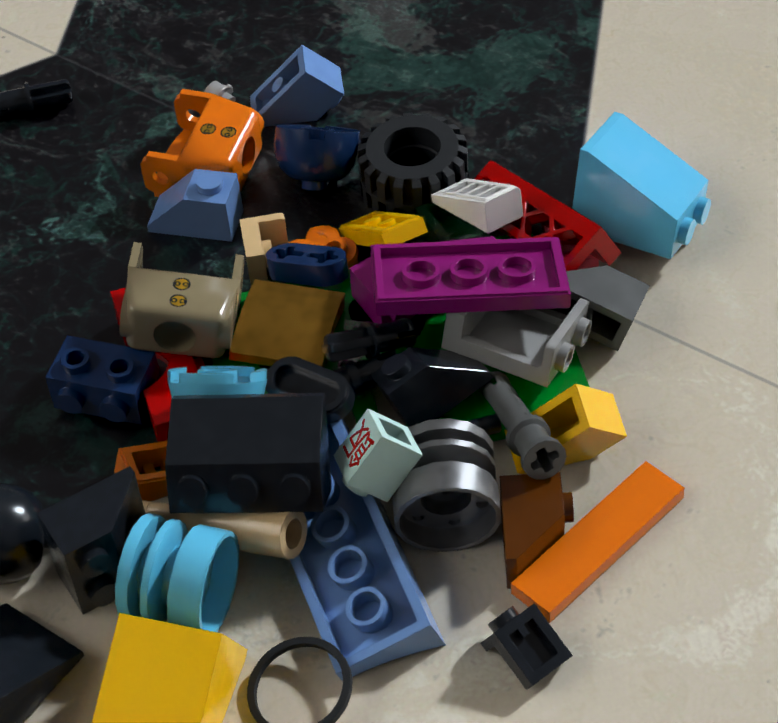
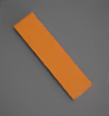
(597, 541)

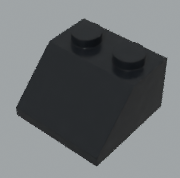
(89, 536)

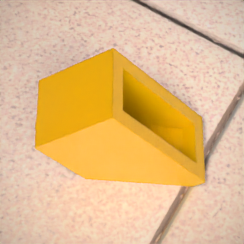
(582, 421)

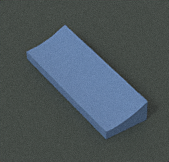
(361, 578)

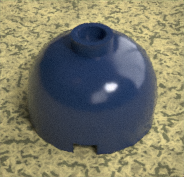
(316, 153)

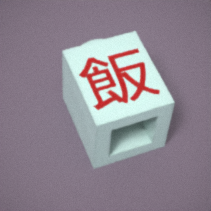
(377, 456)

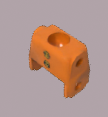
(219, 140)

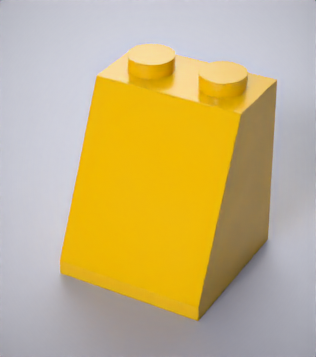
(167, 674)

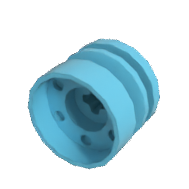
(177, 573)

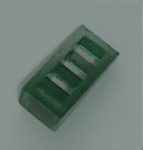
(445, 225)

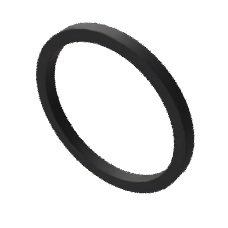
(291, 644)

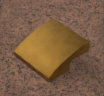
(285, 322)

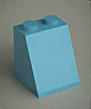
(639, 189)

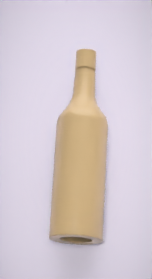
(257, 533)

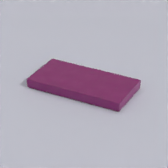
(469, 276)

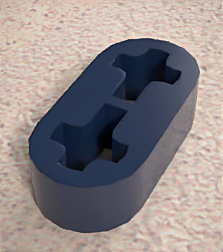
(307, 264)

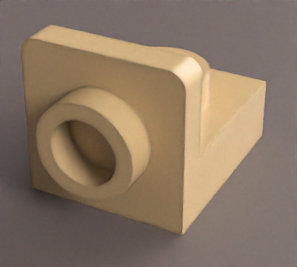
(258, 237)

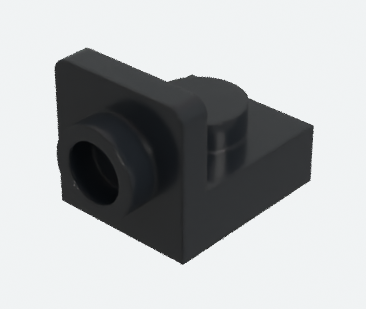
(527, 644)

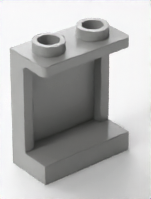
(520, 342)

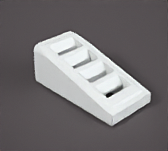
(481, 203)

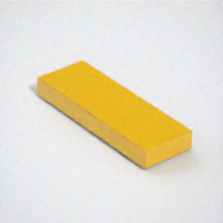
(383, 228)

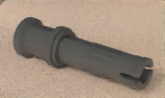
(526, 433)

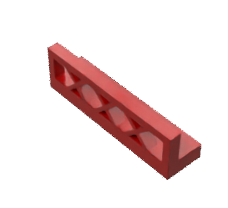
(558, 217)

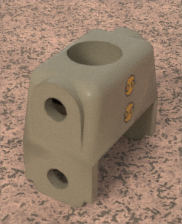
(179, 309)

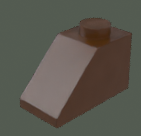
(531, 519)

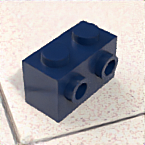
(102, 379)

